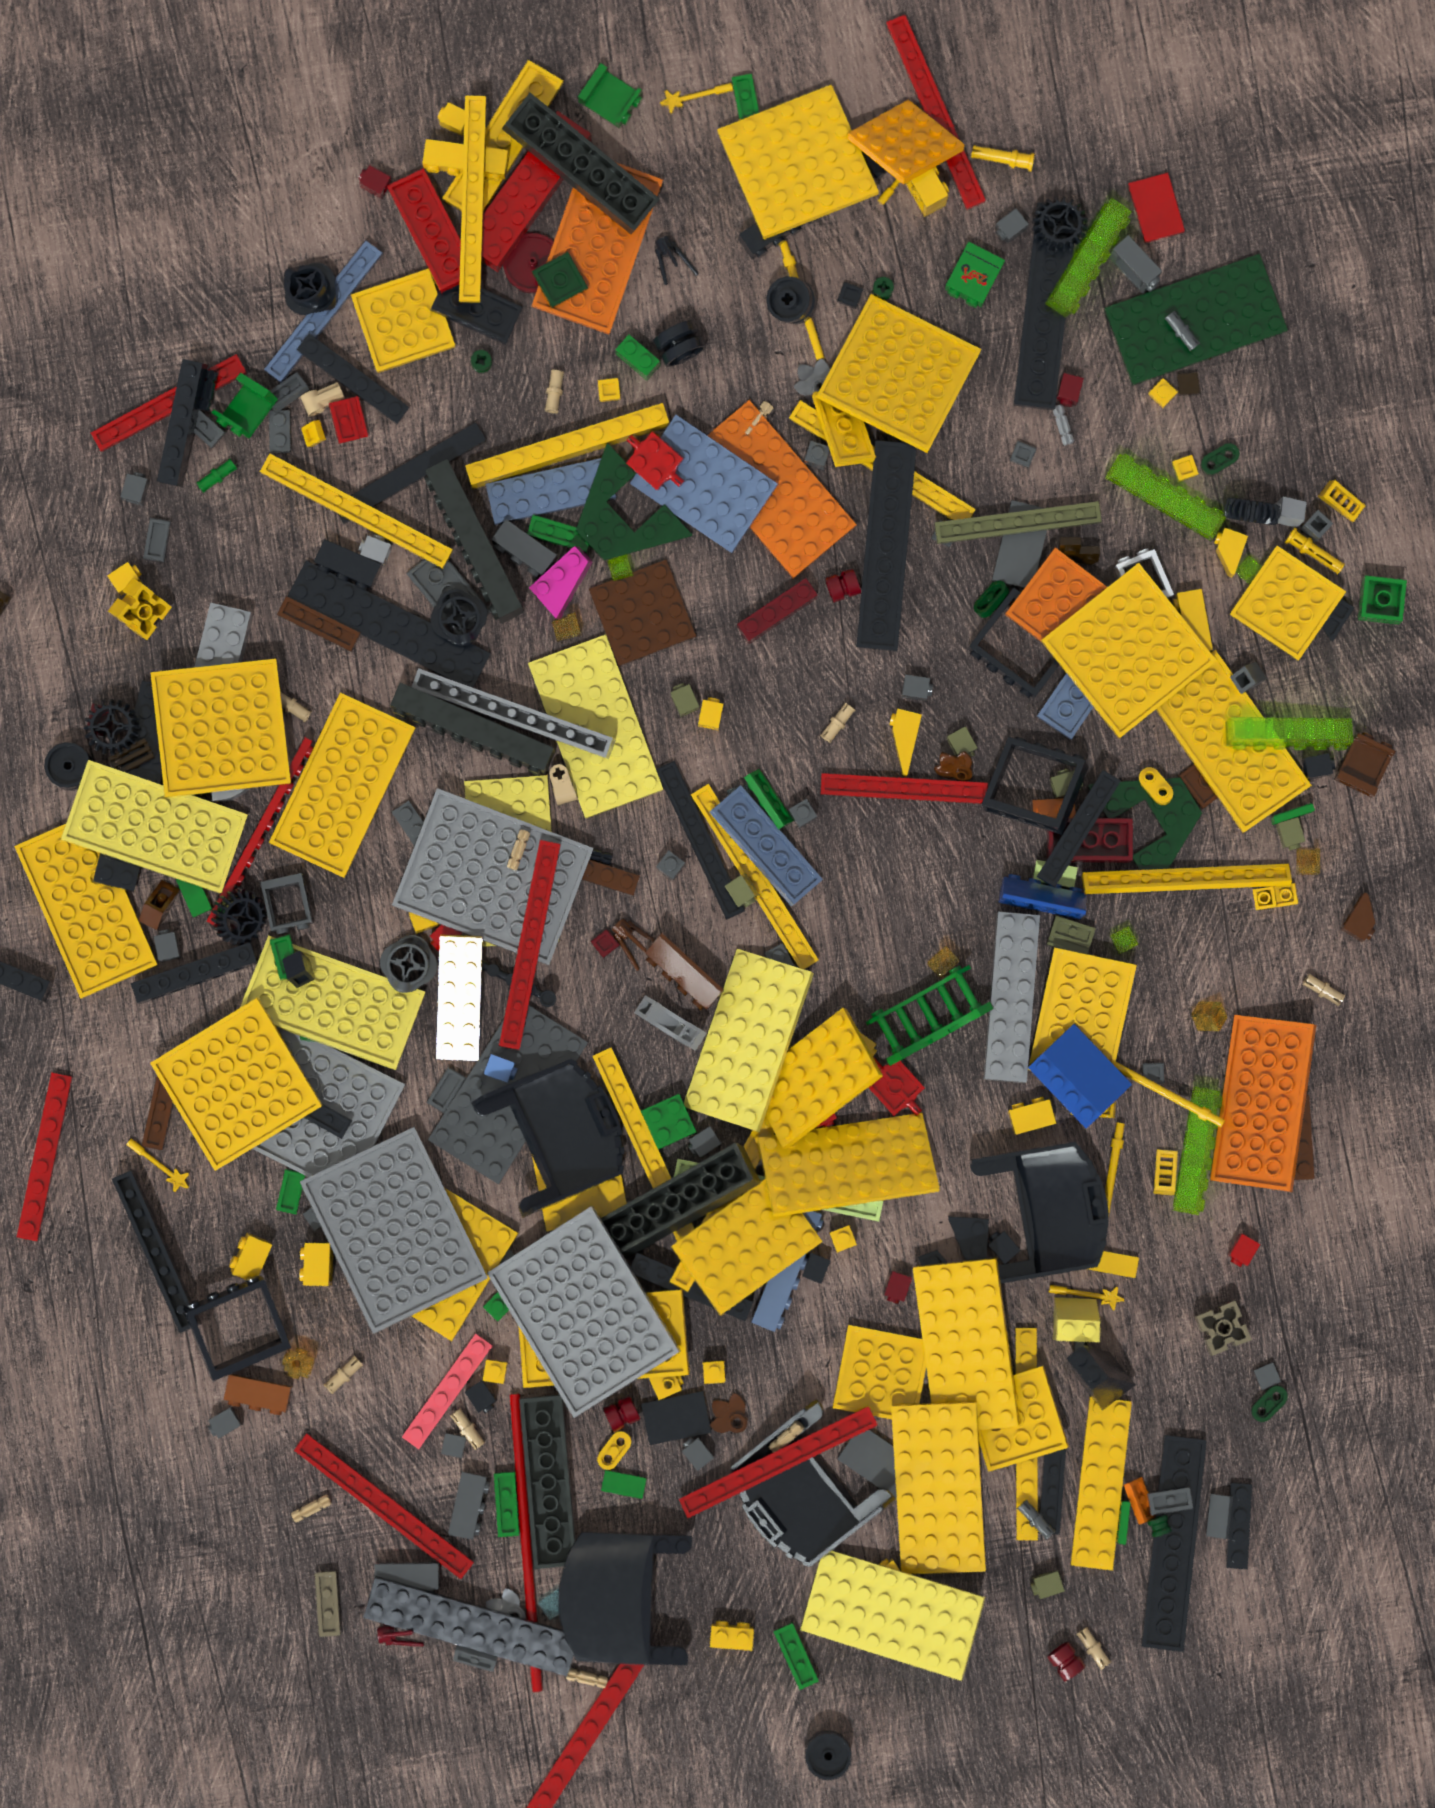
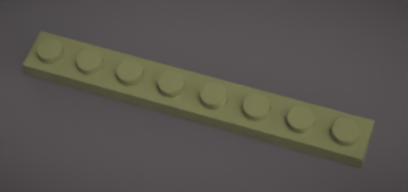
(1017, 522)

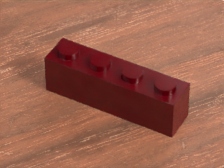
(777, 611)

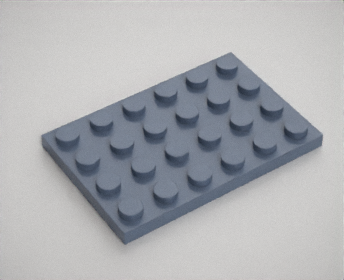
(719, 488)

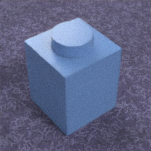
(500, 1069)

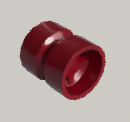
(843, 585)
(621, 1413)
(1066, 1661)

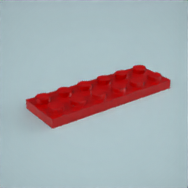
(429, 227)

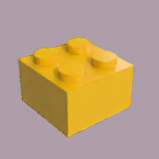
(928, 191)
(317, 1264)

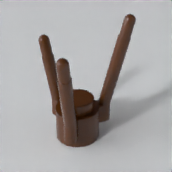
(624, 930)

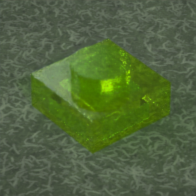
(620, 568)
(1248, 569)
(1124, 940)

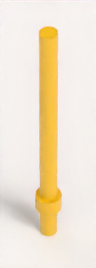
(789, 263)
(1203, 1113)
(1116, 1144)

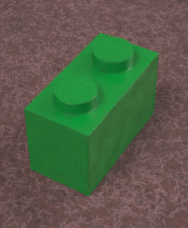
(637, 357)

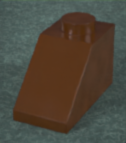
(158, 905)
(1360, 920)

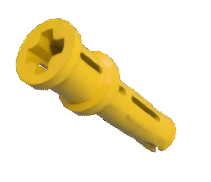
(1012, 158)
(1306, 546)

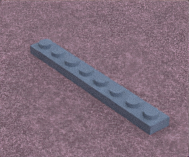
(315, 323)

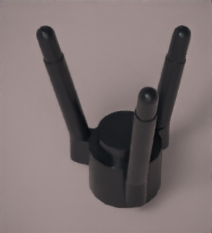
(666, 247)

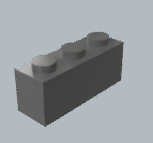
(523, 549)
(469, 1505)
(416, 1574)

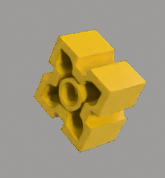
(139, 609)

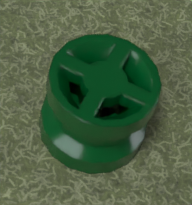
(882, 292)
(483, 365)
(1159, 1526)

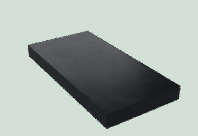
(491, 317)

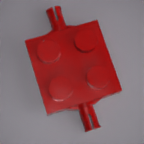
(655, 460)
(897, 1088)

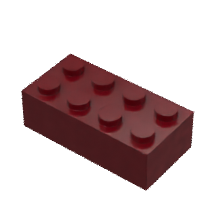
(1106, 842)

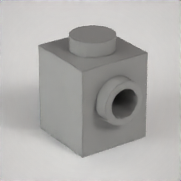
(1291, 511)
(375, 549)

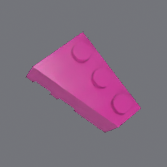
(561, 581)

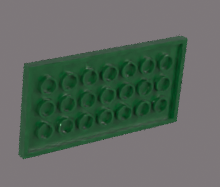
(1222, 307)

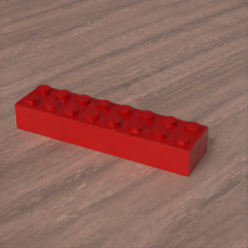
(519, 205)

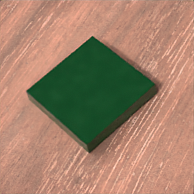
(559, 280)

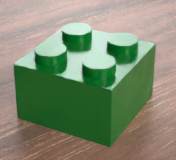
(1382, 600)
(668, 1121)

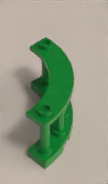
(937, 1030)

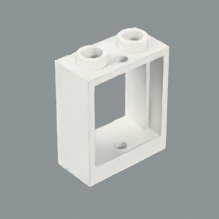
(1141, 556)

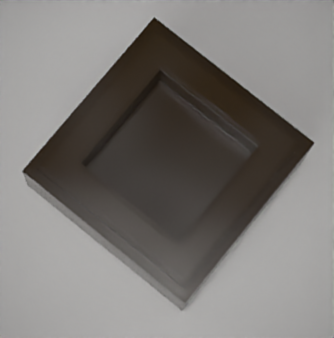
(1188, 384)

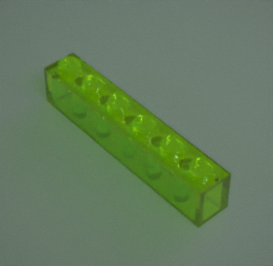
(1088, 258)
(1165, 497)
(1289, 732)
(1195, 1154)

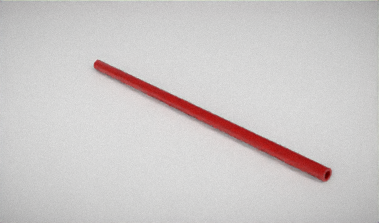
(524, 1524)

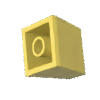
(1076, 1320)

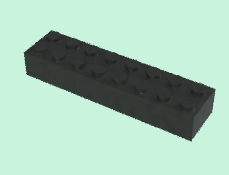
(580, 163)
(474, 541)
(469, 727)
(681, 1200)
(547, 1480)

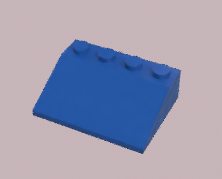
(1042, 897)
(1080, 1076)

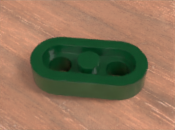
(1219, 460)
(991, 599)
(1269, 1404)

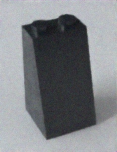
(1100, 1375)

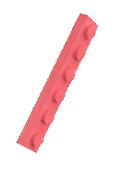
(447, 1391)

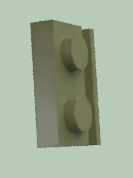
(1070, 935)

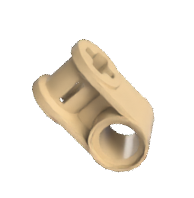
(563, 788)

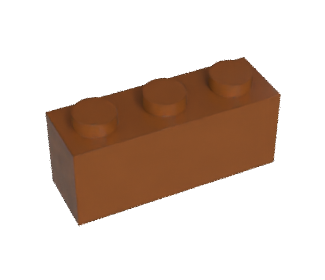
(257, 1394)

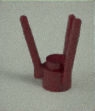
(388, 1634)

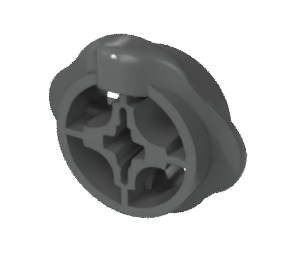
(387, 960)

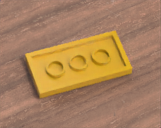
(844, 435)

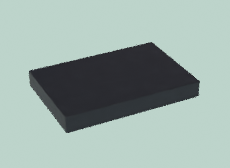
(676, 1418)

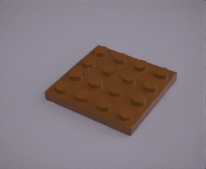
(642, 613)

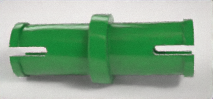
(216, 475)

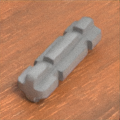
(1063, 425)

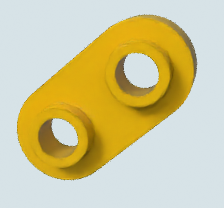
(1155, 785)
(614, 1450)

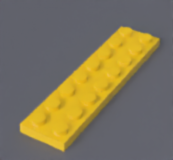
(530, 80)
(1100, 1485)

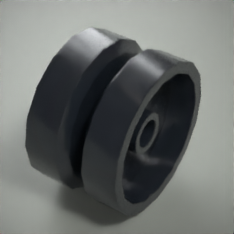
(788, 311)
(679, 343)
(57, 761)
(825, 1742)

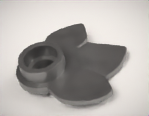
(811, 377)
(508, 1604)

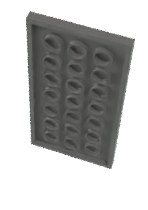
(496, 1139)

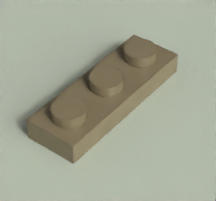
(327, 1603)

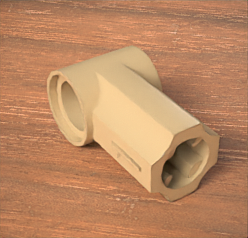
(317, 400)

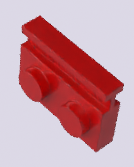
(348, 419)

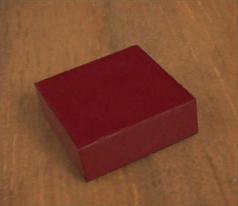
(605, 943)

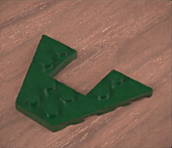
(607, 530)
(1175, 819)

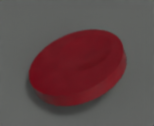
(527, 256)

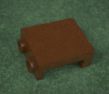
(1365, 764)

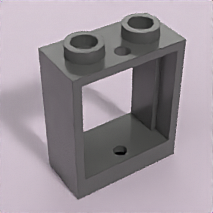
(1136, 265)
(283, 882)

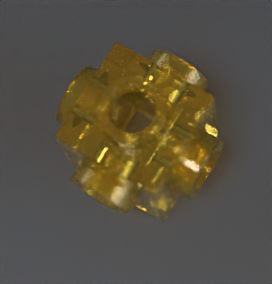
(307, 1363)

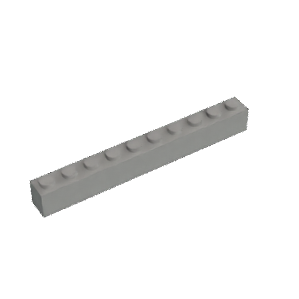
(513, 713)

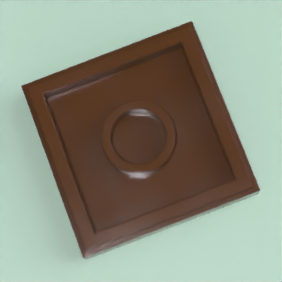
(1198, 786)

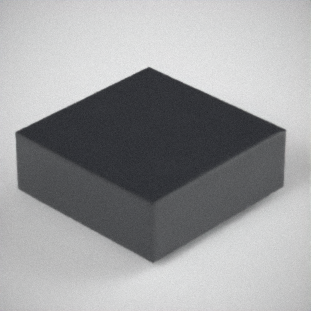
(850, 295)

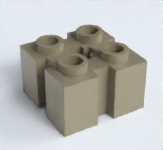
(1234, 1333)

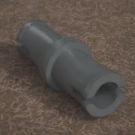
(1182, 330)
(1036, 1519)

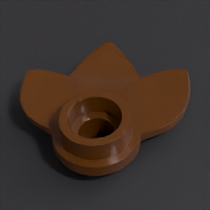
(955, 767)
(727, 1412)

